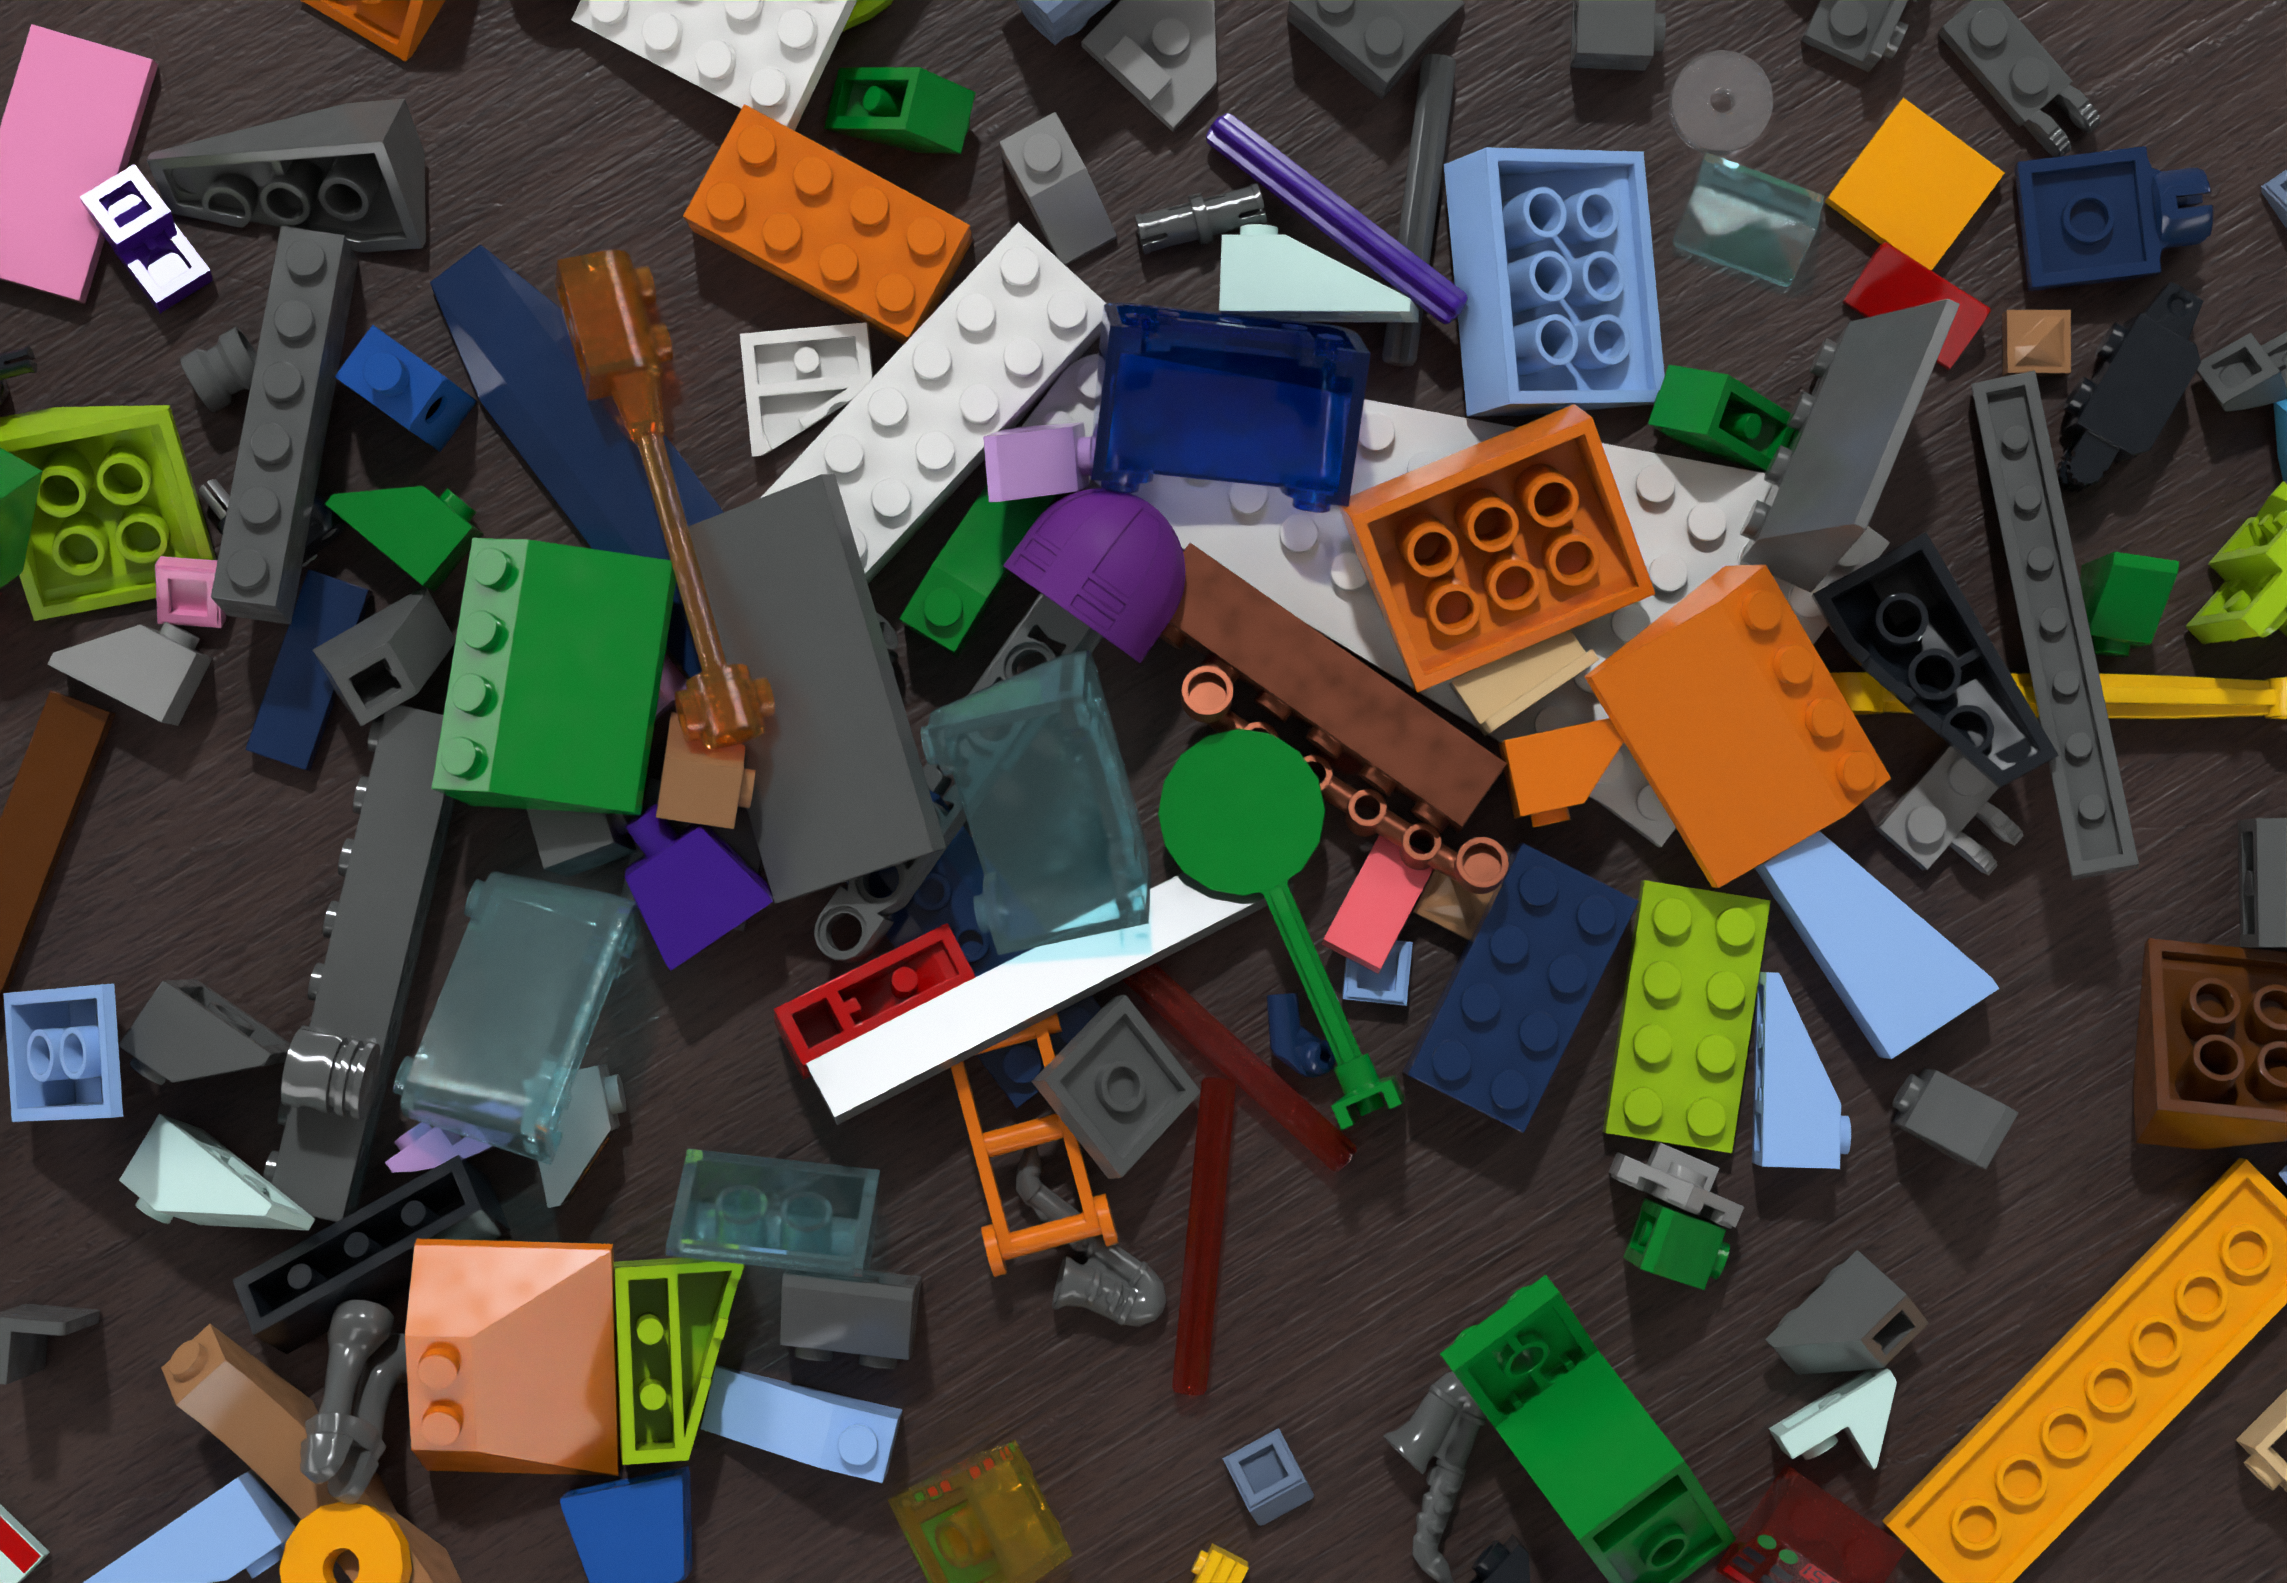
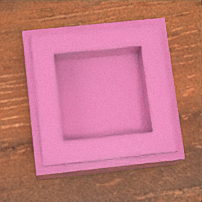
(185, 592)

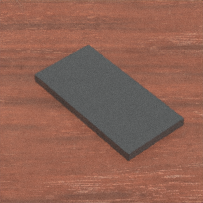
(838, 759)

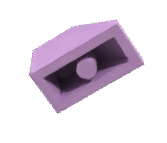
(1037, 461)

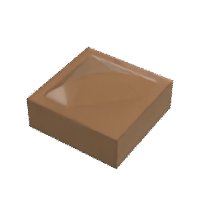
(2036, 342)
(1451, 905)

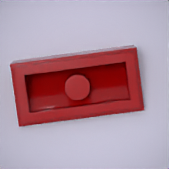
(1898, 282)

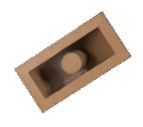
(702, 782)

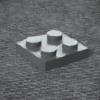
(1116, 1086)

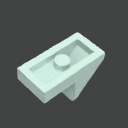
(1857, 1407)

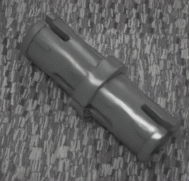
(1200, 218)

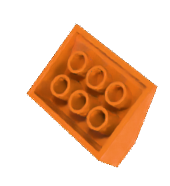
(1497, 546)
(1737, 723)

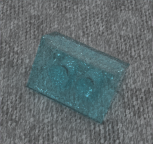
(775, 1213)

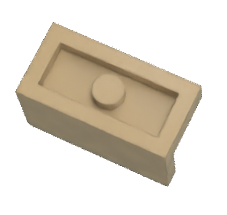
(1520, 679)

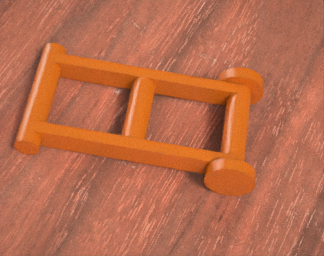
(997, 1238)

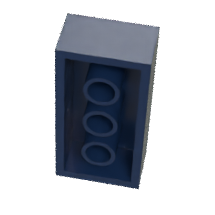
(1520, 987)

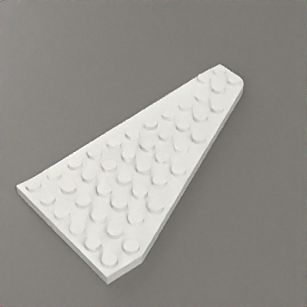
(1679, 508)

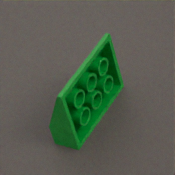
(554, 678)

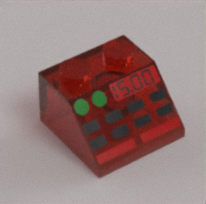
(1808, 1538)

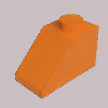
(1557, 768)

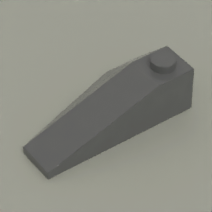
(322, 171)

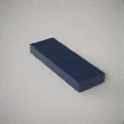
(299, 691)

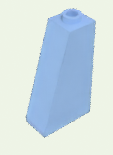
(1872, 947)

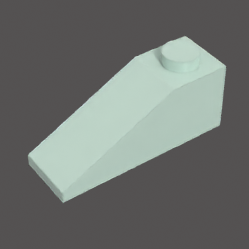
(1290, 281)
(197, 1179)

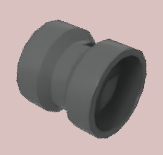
(221, 369)

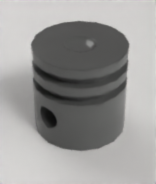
(330, 1074)

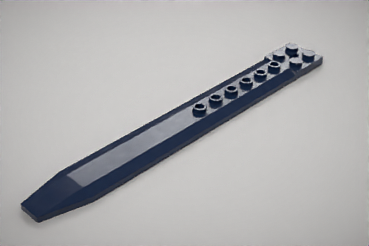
(586, 459)

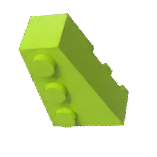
(667, 1347)

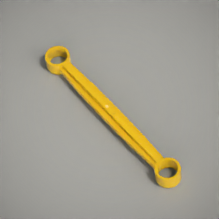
(2124, 695)

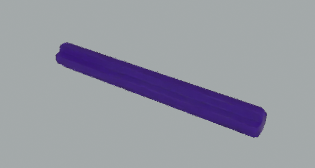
(1336, 218)

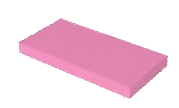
(60, 137)

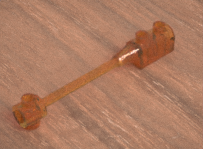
(622, 358)

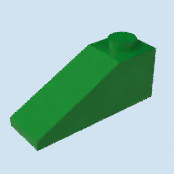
(970, 570)

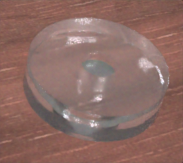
(1724, 74)

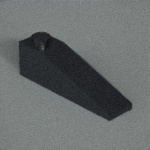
(1928, 649)

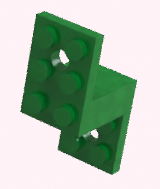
(1587, 1440)

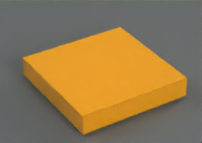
(1914, 185)

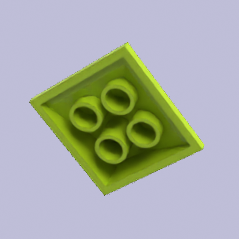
(105, 505)

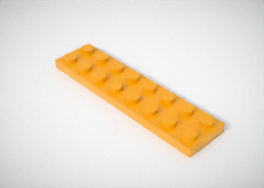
(2104, 1387)

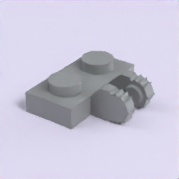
(1940, 807)

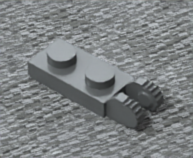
(2017, 72)

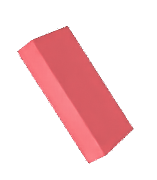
(1376, 906)

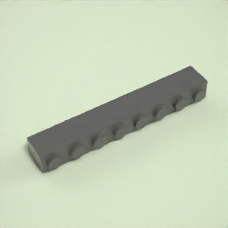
(370, 952)

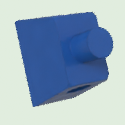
(405, 388)
(633, 1527)

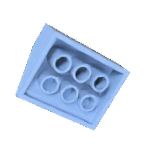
(1554, 280)

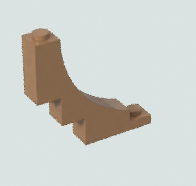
(264, 1426)

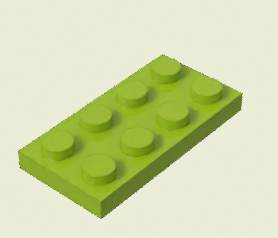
(1686, 1016)

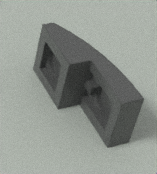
(2247, 373)

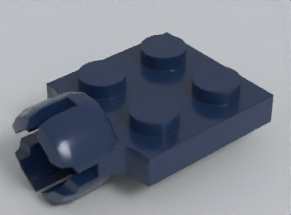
(2105, 216)

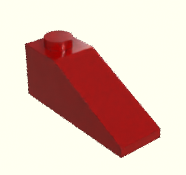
(871, 995)

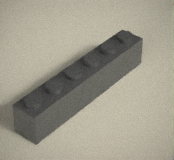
(285, 426)

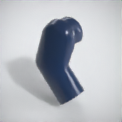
(1292, 1042)

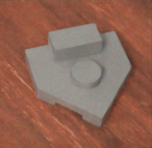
(1159, 53)
(1679, 1181)

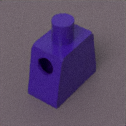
(690, 885)

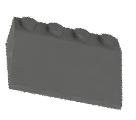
(1844, 441)

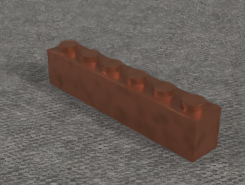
(1331, 694)

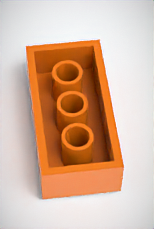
(828, 225)

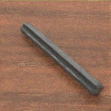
(1422, 189)

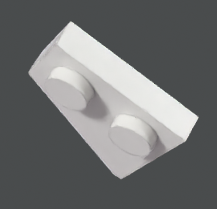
(801, 378)

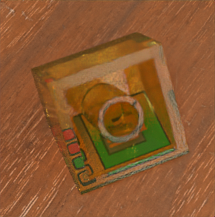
(982, 1521)

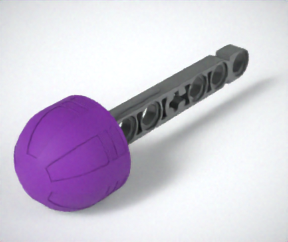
(1102, 571)

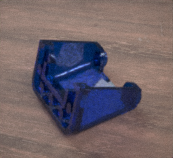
(1228, 402)

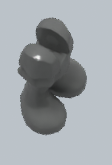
(346, 1446)

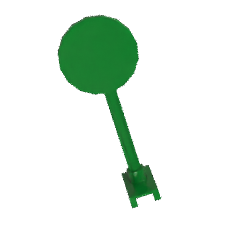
(1243, 822)

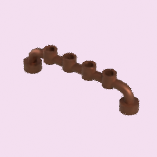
(1476, 866)

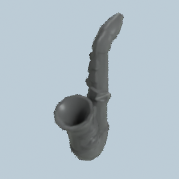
(1110, 1279)
(1443, 1428)

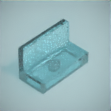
(1748, 220)

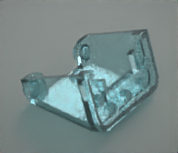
(1045, 805)
(518, 1012)

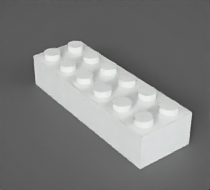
(954, 381)

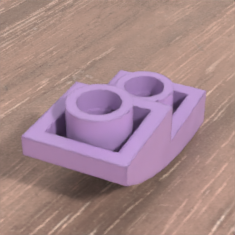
(430, 1147)

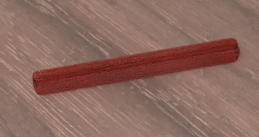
(1243, 1066)
(1203, 1236)

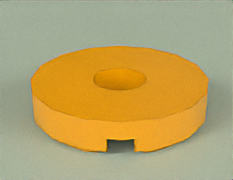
(340, 1527)

